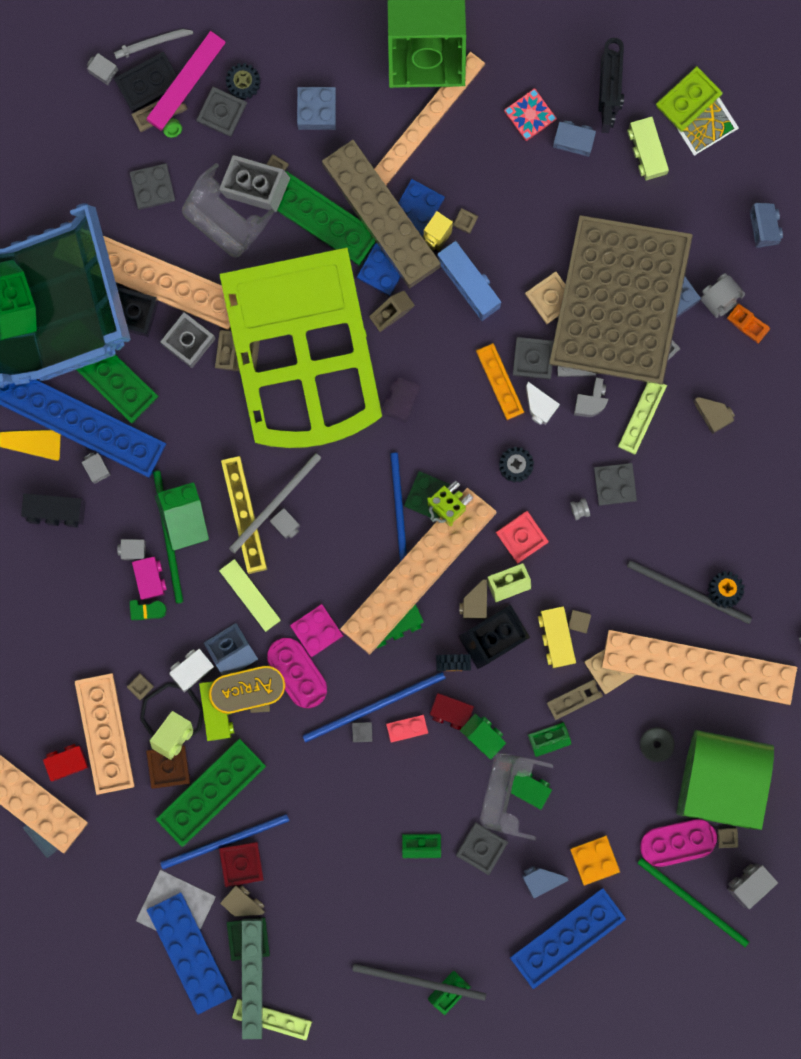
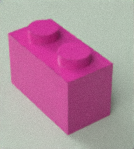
(148, 578)

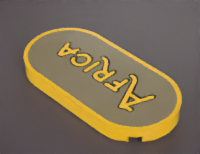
(246, 689)

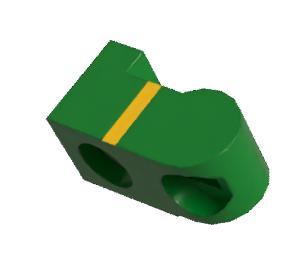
(144, 612)

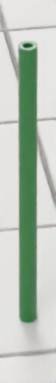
(171, 554)
(693, 902)

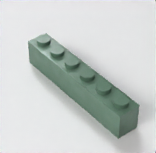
(252, 978)

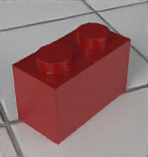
(65, 763)

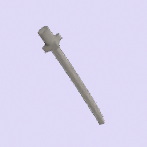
(125, 51)

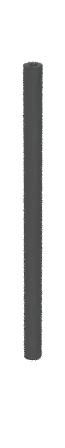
(688, 591)
(419, 982)

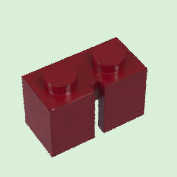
(451, 711)

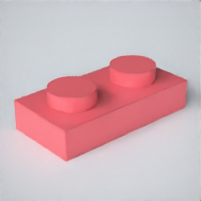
(407, 728)

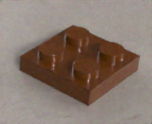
(168, 772)

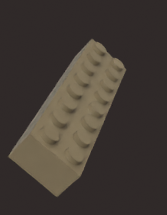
(381, 214)

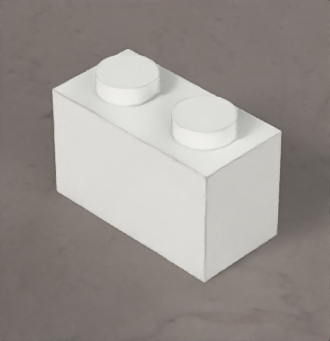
(190, 670)

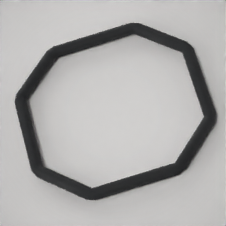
(158, 691)

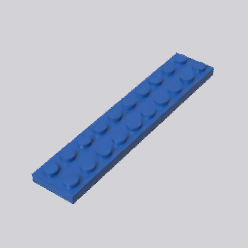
(84, 425)

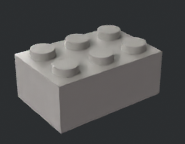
(254, 183)
(751, 885)

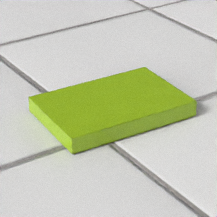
(689, 99)

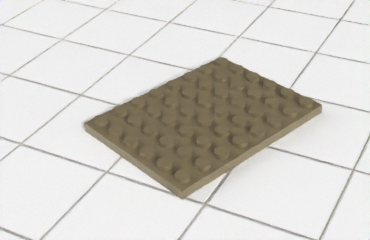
(621, 299)

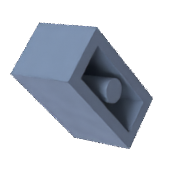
(574, 138)

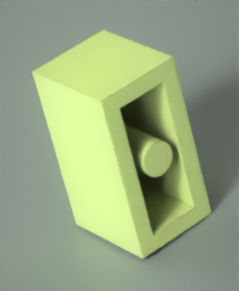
(509, 582)
(171, 735)

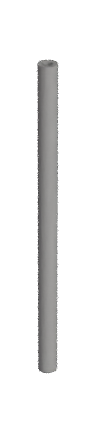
(275, 502)

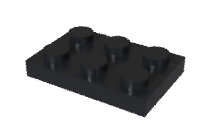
(146, 81)

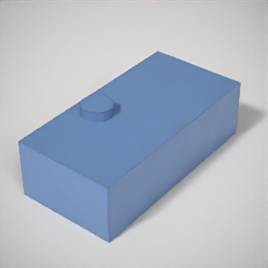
(469, 281)

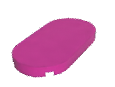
(301, 676)
(678, 842)

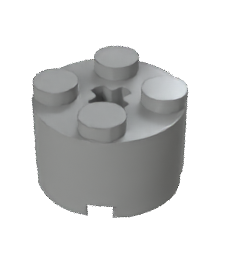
(722, 296)

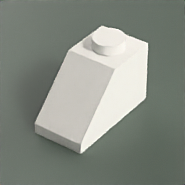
(540, 405)

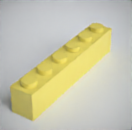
(243, 513)

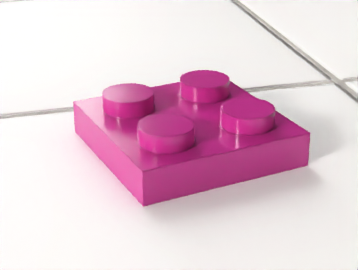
(316, 630)

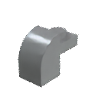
(591, 405)

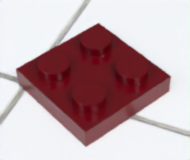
(241, 864)

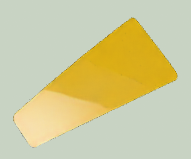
(37, 443)

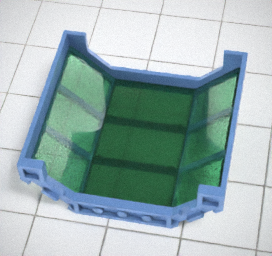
(73, 298)

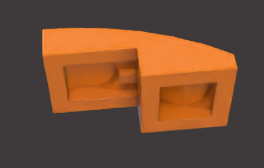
(748, 324)

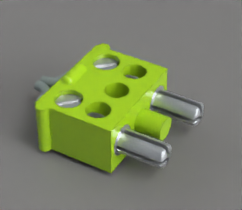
(445, 510)

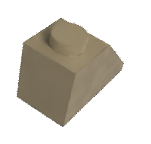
(391, 310)
(714, 413)
(475, 603)

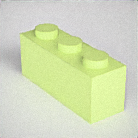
(647, 148)

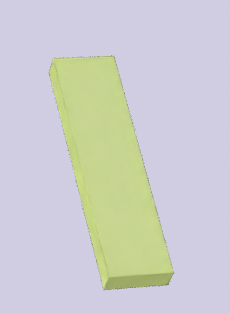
(642, 417)
(250, 595)
(279, 1021)

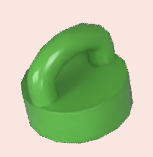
(172, 128)

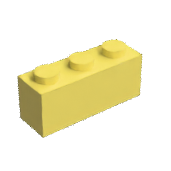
(437, 231)
(557, 637)

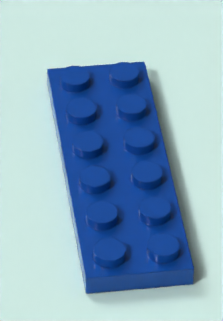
(420, 206)
(567, 938)
(189, 953)

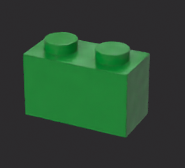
(483, 736)
(531, 790)

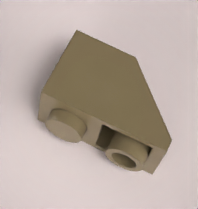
(241, 904)

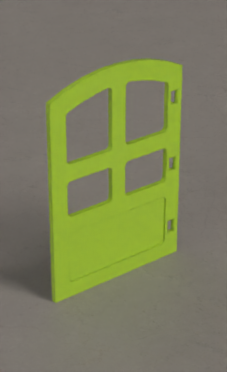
(289, 301)

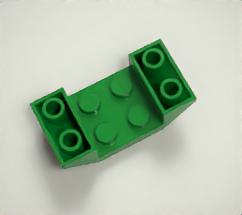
(16, 302)

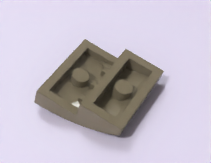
(226, 353)

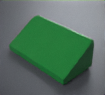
(549, 739)
(421, 845)
(445, 1001)

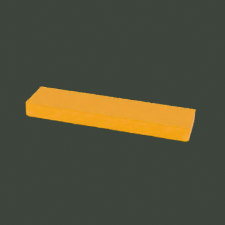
(500, 381)

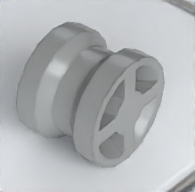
(580, 509)

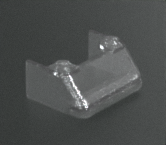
(218, 219)
(498, 792)

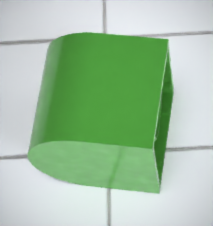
(426, 43)
(726, 780)

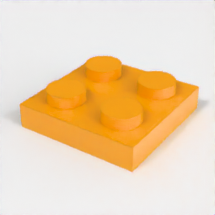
(595, 860)

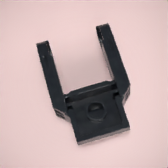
(610, 84)

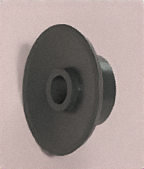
(666, 744)

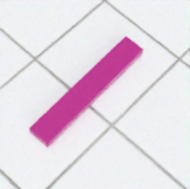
(185, 81)

